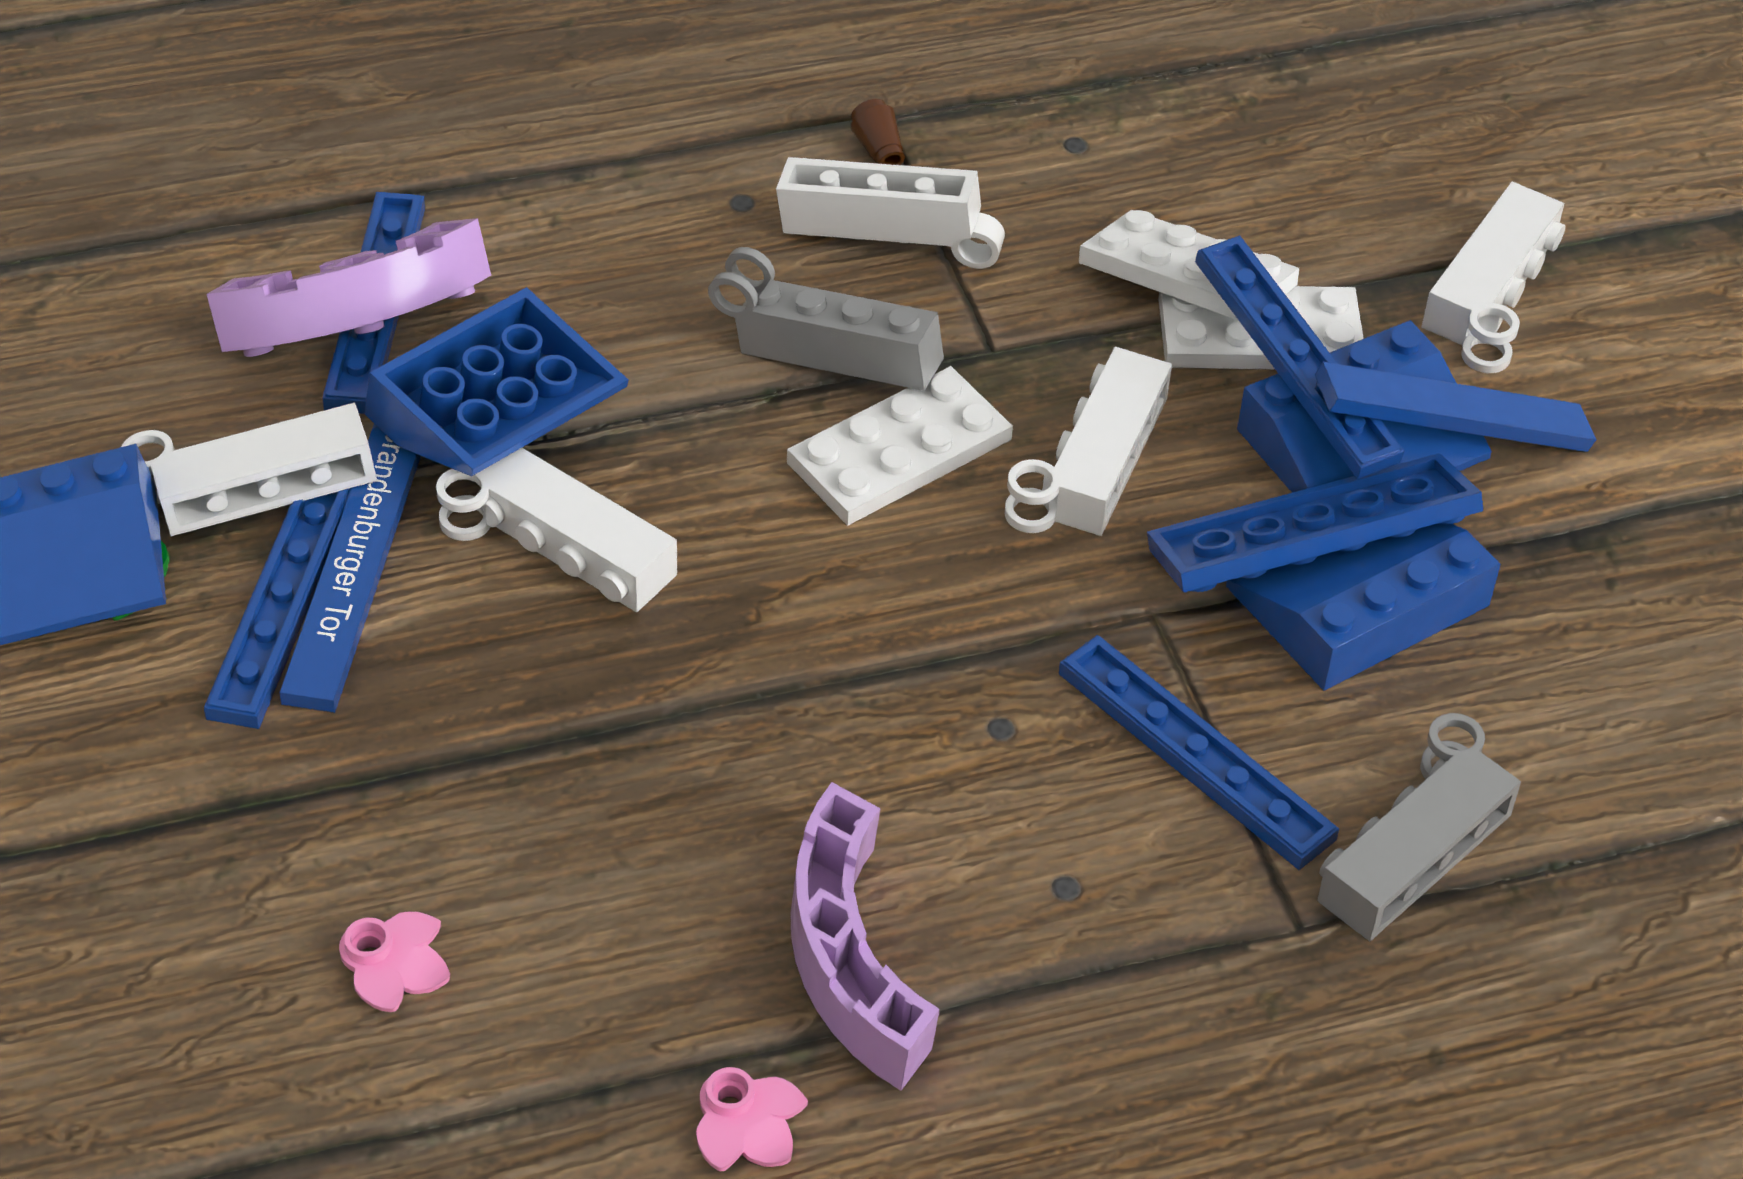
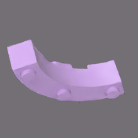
(350, 291)
(857, 998)

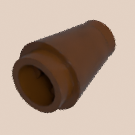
(878, 131)

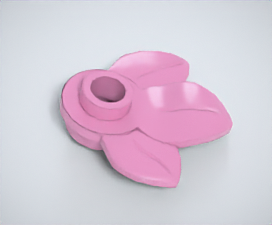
(400, 961)
(751, 1126)

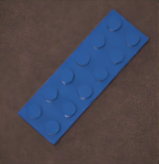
(1314, 523)

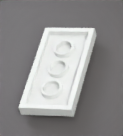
(1164, 259)
(1211, 340)
(899, 445)

